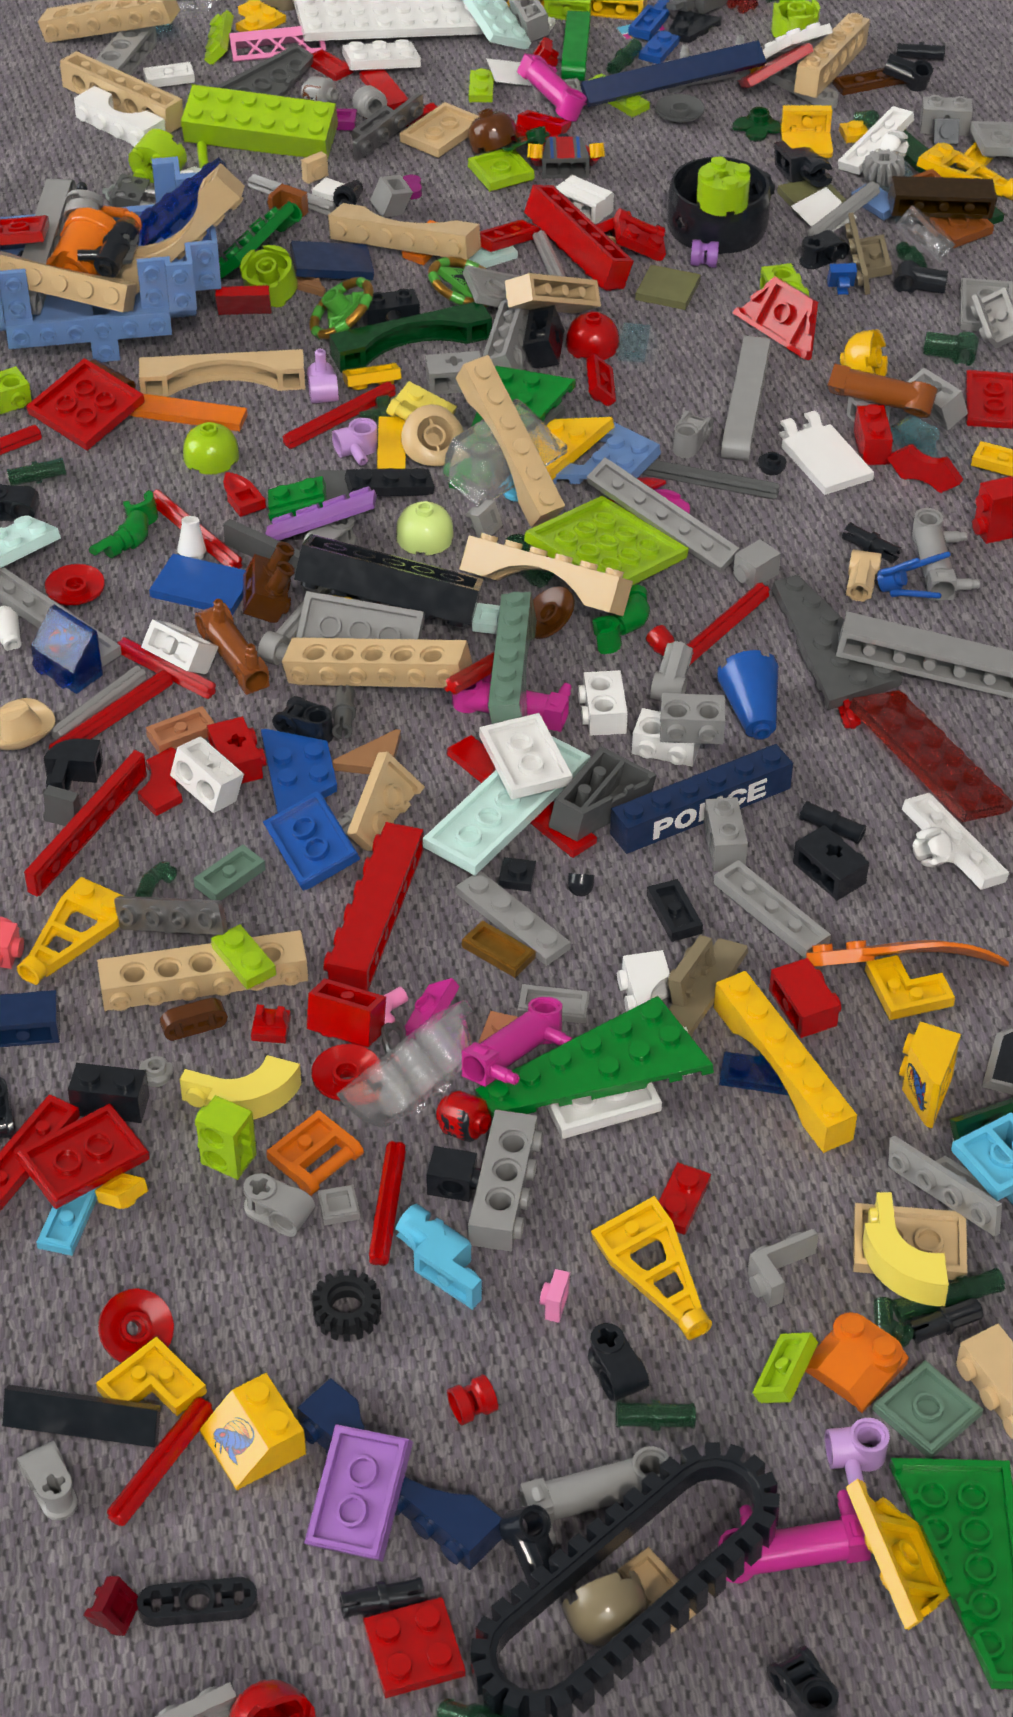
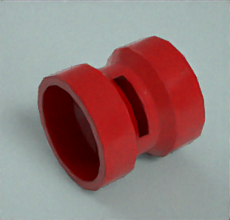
(472, 1399)

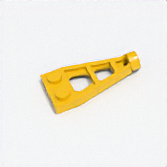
(943, 155)
(81, 897)
(637, 1229)

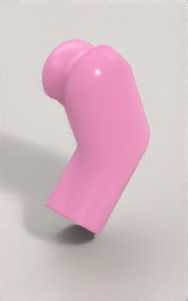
(393, 1000)

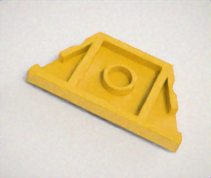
(579, 436)
(901, 1554)

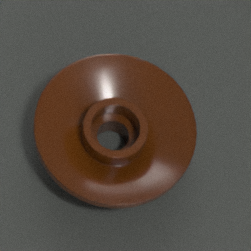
(552, 610)

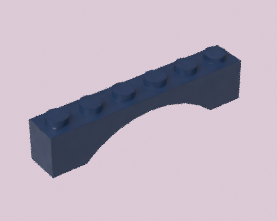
(455, 1521)

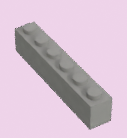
(926, 654)

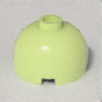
(424, 528)

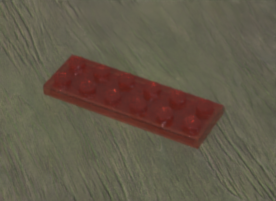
(931, 755)

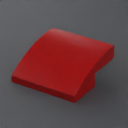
(530, 119)

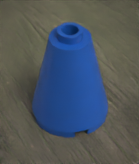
(752, 690)

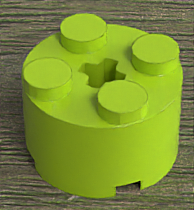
(793, 15)
(153, 145)
(723, 187)
(273, 268)

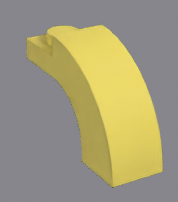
(260, 1091)
(897, 1264)

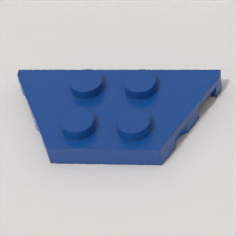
(297, 767)

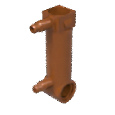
(913, 397)
(241, 657)

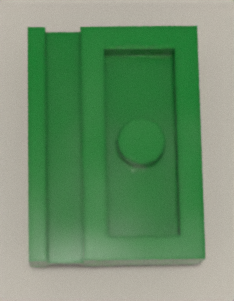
(296, 496)

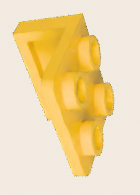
(808, 127)

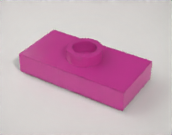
(434, 999)

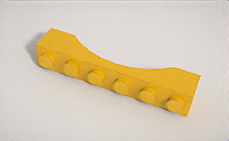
(816, 1099)

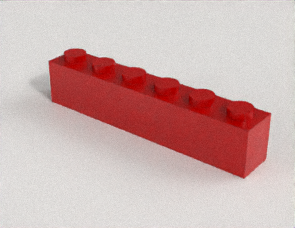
(578, 237)
(375, 906)

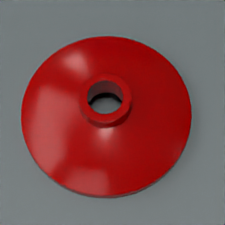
(74, 584)
(338, 1063)
(135, 1306)

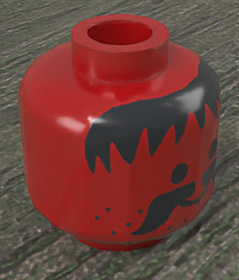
(463, 1116)

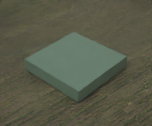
(927, 1409)

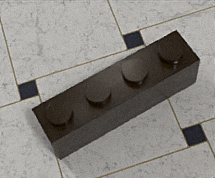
(943, 196)

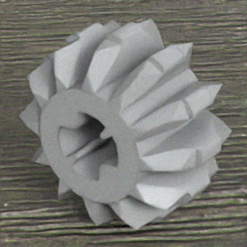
(883, 165)

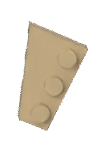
(383, 799)

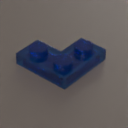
(750, 1073)

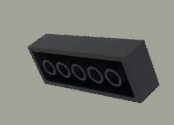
(388, 580)

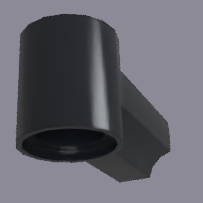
(914, 74)
(920, 278)
(530, 1547)

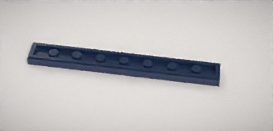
(673, 73)

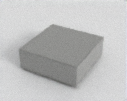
(338, 1205)

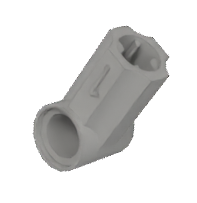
(673, 670)

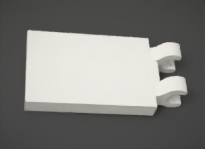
(824, 455)

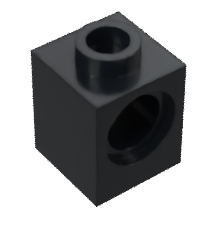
(452, 1173)

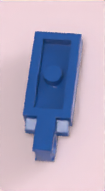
(649, 21)

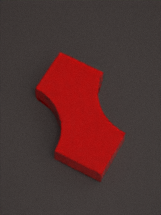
(914, 464)
(161, 790)

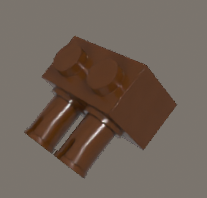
(268, 583)

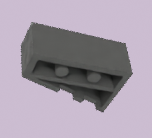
(597, 788)

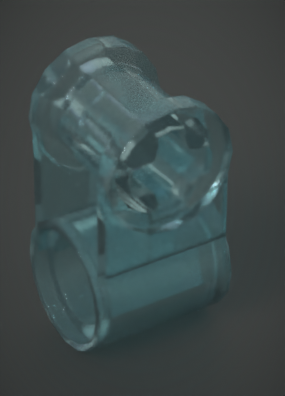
(915, 431)

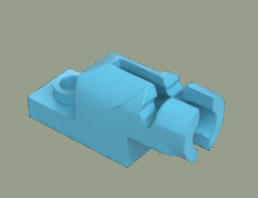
(440, 1255)

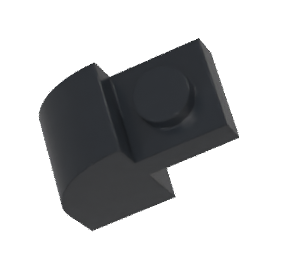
(73, 761)

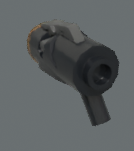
(117, 248)

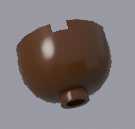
(491, 130)

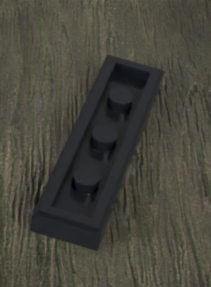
(81, 1415)

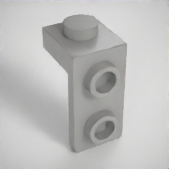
(765, 1261)

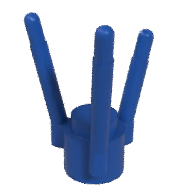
(895, 577)

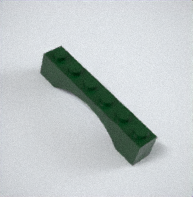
(362, 345)

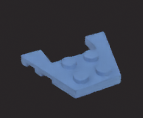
(622, 447)

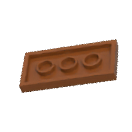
(960, 229)

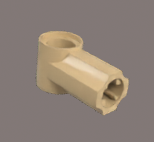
(862, 574)

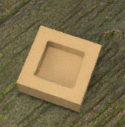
(314, 167)

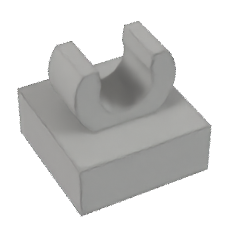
(485, 518)

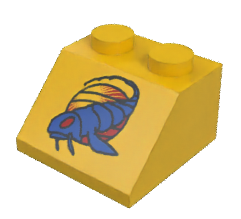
(928, 1069)
(253, 1432)

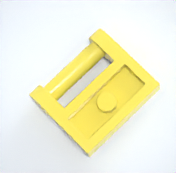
(413, 397)

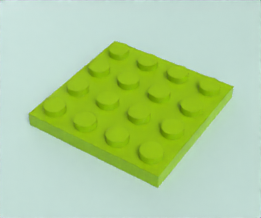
(609, 538)

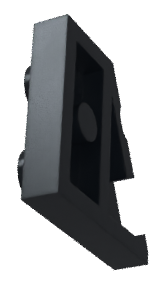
(692, 25)

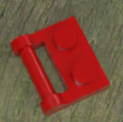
(639, 235)

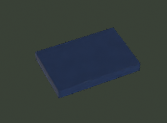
(331, 260)

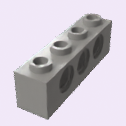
(129, 49)
(507, 337)
(503, 1181)

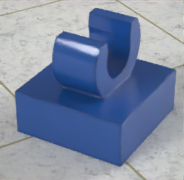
(842, 276)

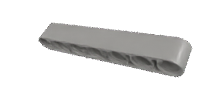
(51, 204)
(746, 398)

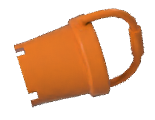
(85, 231)

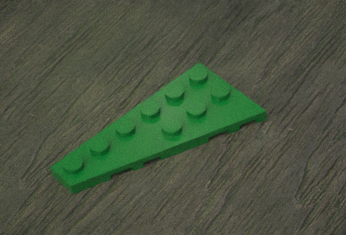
(534, 389)
(604, 1062)
(969, 1531)

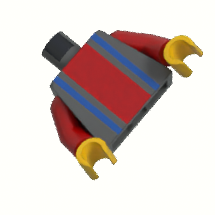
(565, 156)

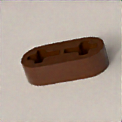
(193, 1018)

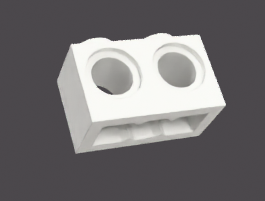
(179, 647)
(604, 703)
(648, 745)
(206, 774)

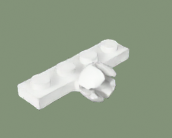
(881, 135)
(949, 841)

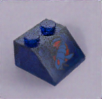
(67, 650)

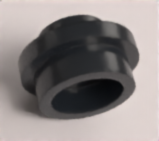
(772, 463)

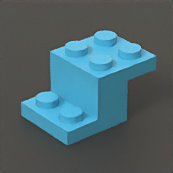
(990, 1156)

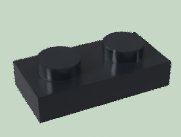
(674, 910)

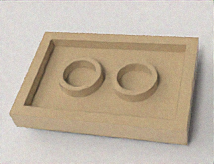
(439, 130)
(923, 1229)

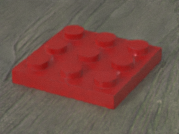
(85, 404)

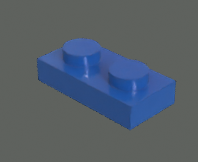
(659, 47)

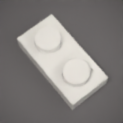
(169, 74)

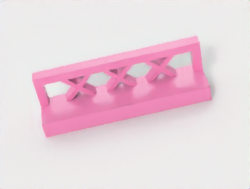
(267, 37)

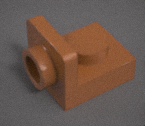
(287, 193)

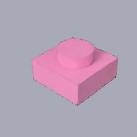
(555, 1295)

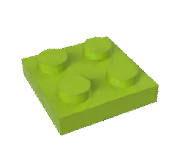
(500, 169)

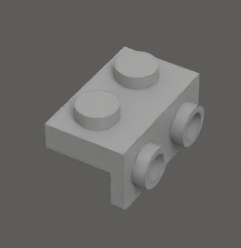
(995, 316)

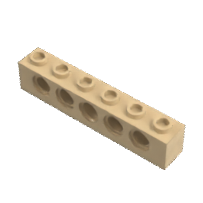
(104, 17)
(832, 55)
(127, 92)
(374, 661)
(193, 972)

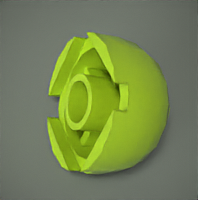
(210, 448)

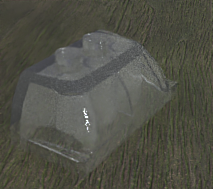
(477, 461)
(411, 1070)

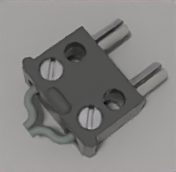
(129, 191)

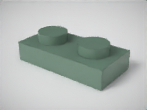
(229, 873)

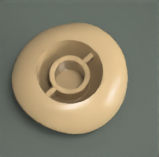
(429, 434)
(24, 723)

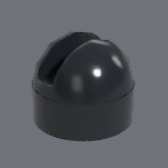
(580, 883)

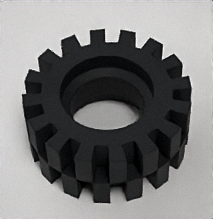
(346, 1323)

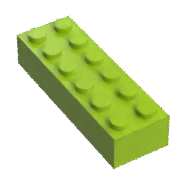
(259, 122)

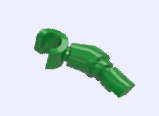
(132, 531)
(610, 628)

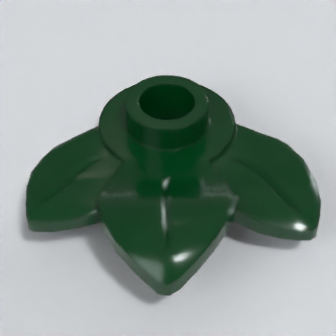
(757, 124)
(534, 136)

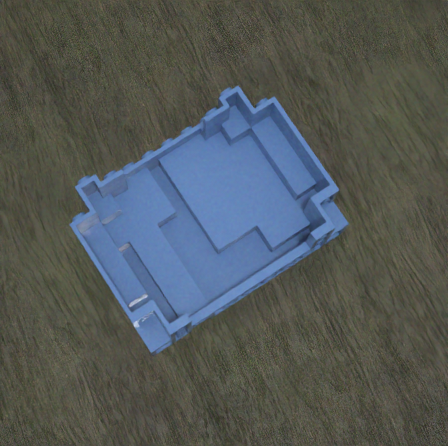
(164, 293)

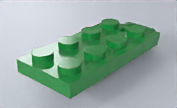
(275, 219)

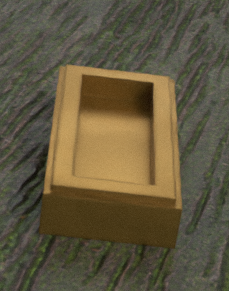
(498, 949)

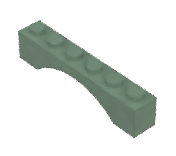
(508, 680)

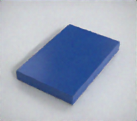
(198, 583)
(311, 840)

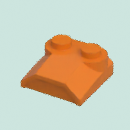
(857, 1360)

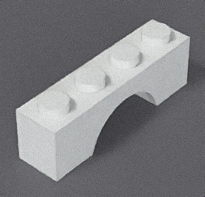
(97, 109)
(644, 978)

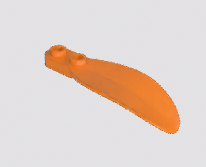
(858, 951)

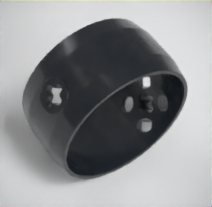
(731, 231)

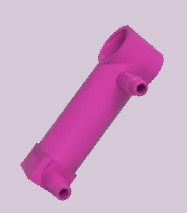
(567, 100)
(552, 707)
(491, 1057)
(809, 1543)

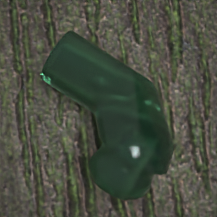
(868, 117)
(910, 252)
(379, 411)
(149, 879)
(884, 1319)

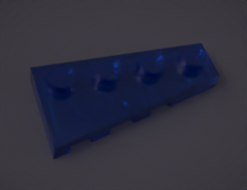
(173, 206)

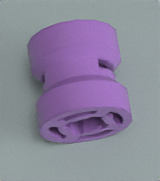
(698, 253)

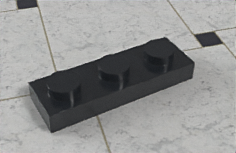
(391, 481)

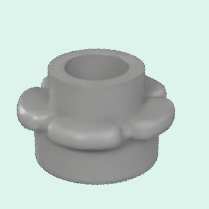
(160, 1076)

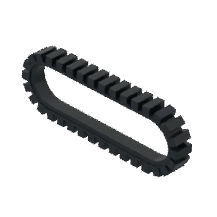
(656, 1620)

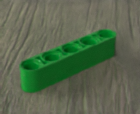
(575, 45)

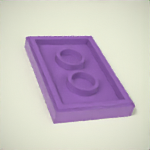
(359, 1492)

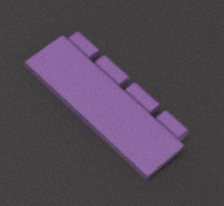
(314, 516)

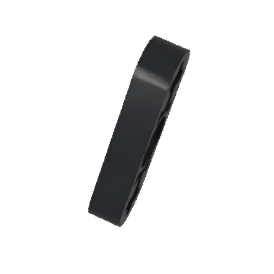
(168, 1616)

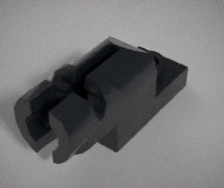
(802, 165)

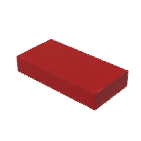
(330, 65)

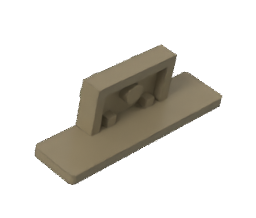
(869, 255)
(696, 976)

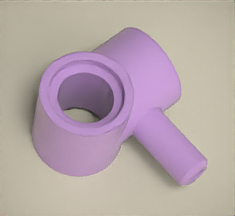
(322, 380)
(356, 440)
(846, 1450)

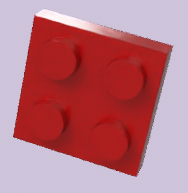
(414, 1647)

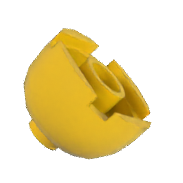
(865, 353)

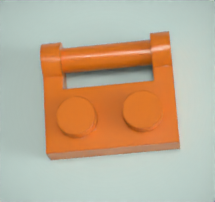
(308, 1144)

